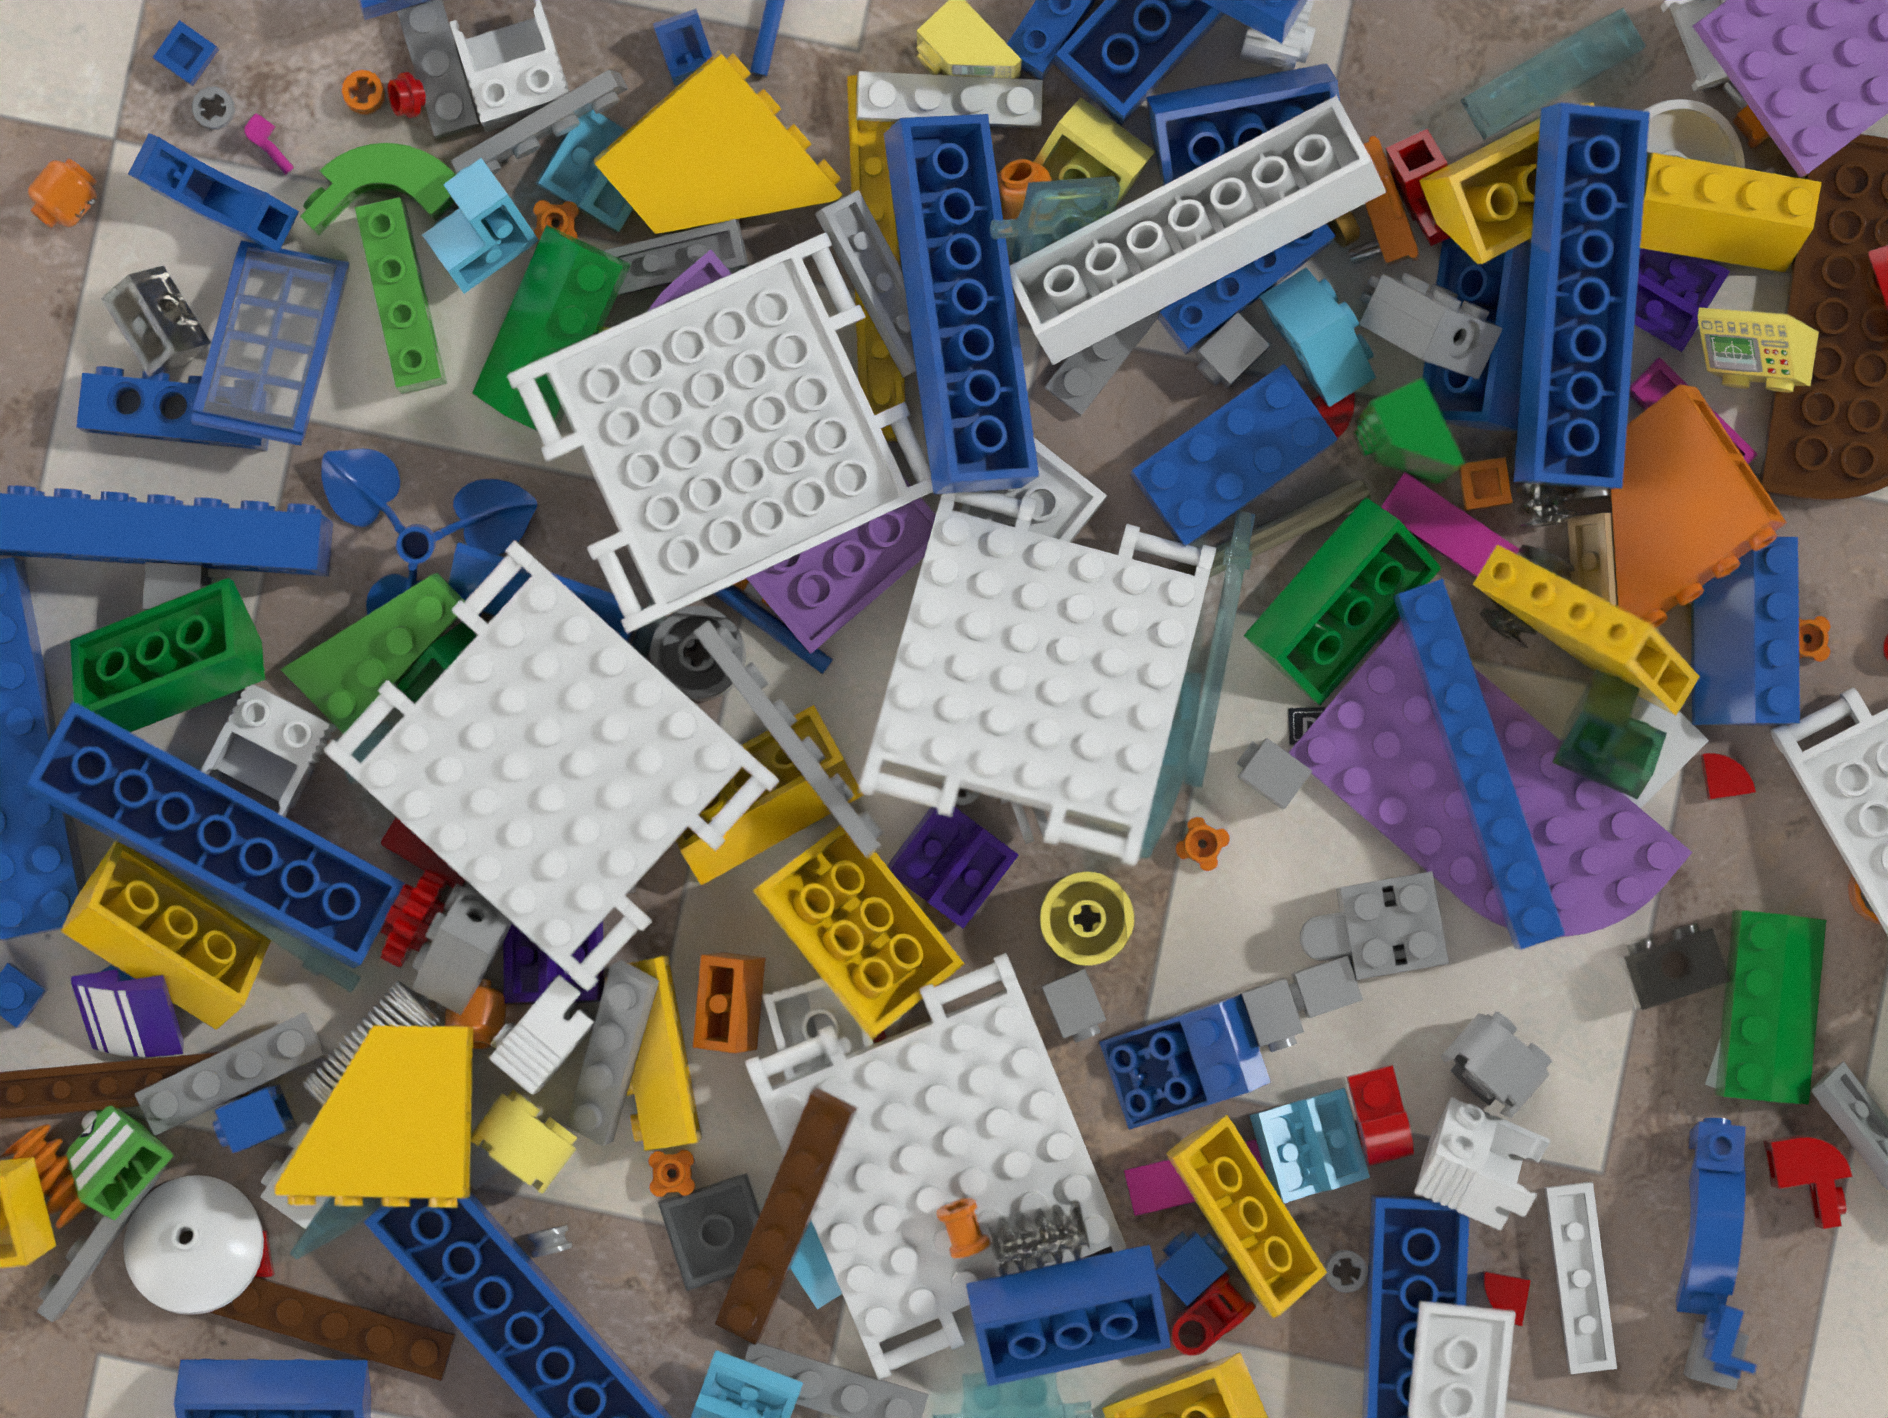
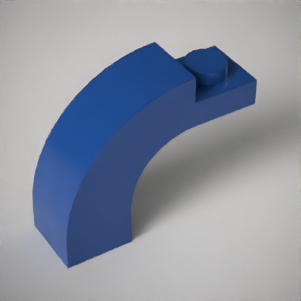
(213, 194)
(1713, 1240)

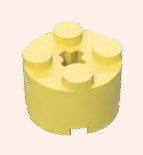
(1107, 935)
(523, 1142)

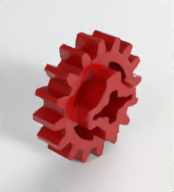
(412, 917)

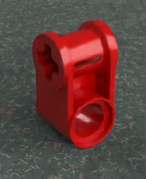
(1212, 1315)

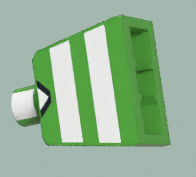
(114, 1160)

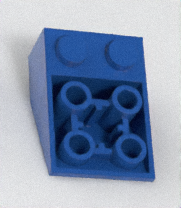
(1185, 1062)

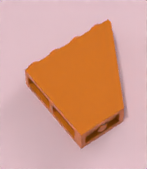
(1683, 506)

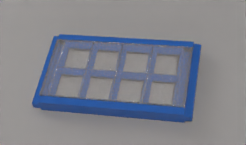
(270, 343)

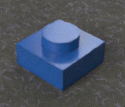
(186, 53)
(18, 995)

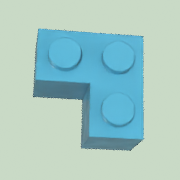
(482, 232)
(1320, 335)

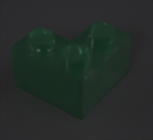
(1607, 742)

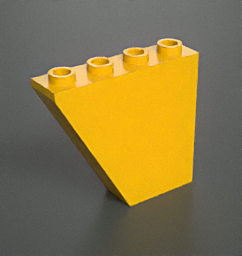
(714, 155)
(1589, 628)
(392, 1124)

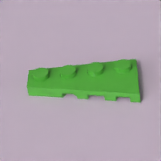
(383, 646)

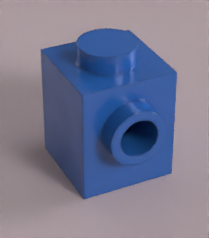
(1191, 1264)

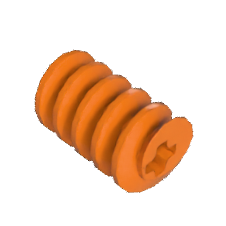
(53, 1173)

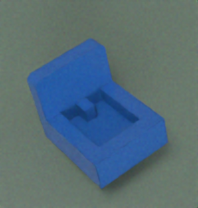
(683, 44)
(1718, 1145)
(1721, 1331)

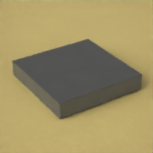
(711, 1229)

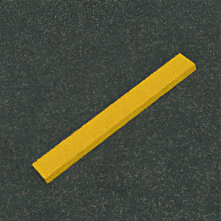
(870, 175)

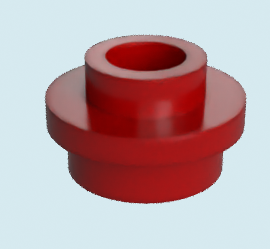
(406, 95)

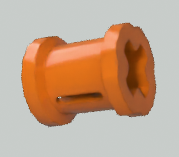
(963, 1228)

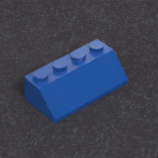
(1213, 119)
(1502, 290)
(474, 565)
(1749, 641)
(273, 1389)

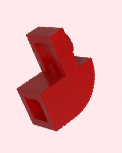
(1410, 162)
(1380, 1116)
(1813, 1162)

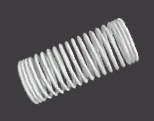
(405, 1001)

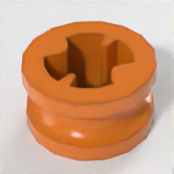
(351, 84)

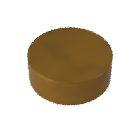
(1345, 229)

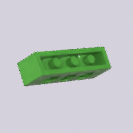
(400, 295)

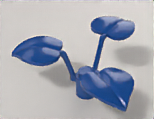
(365, 480)

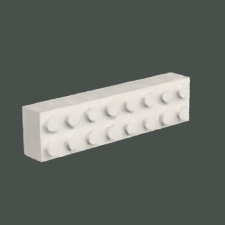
(1195, 230)

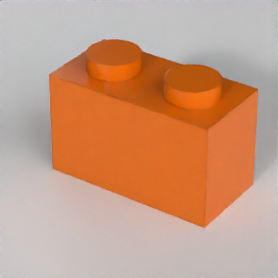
(729, 1002)

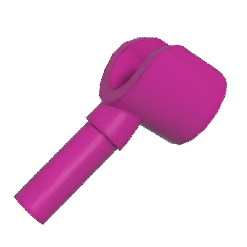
(258, 131)

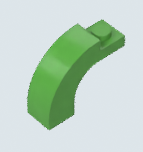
(379, 168)

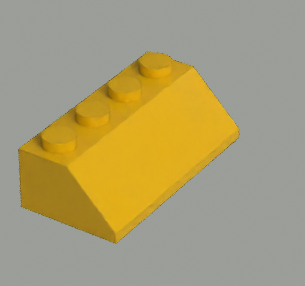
(1488, 195)
(1726, 212)
(775, 813)
(161, 926)
(662, 1072)
(1247, 1214)

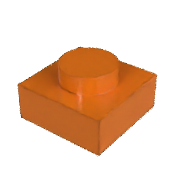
(1485, 484)

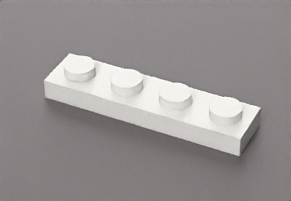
(905, 95)
(1580, 1278)

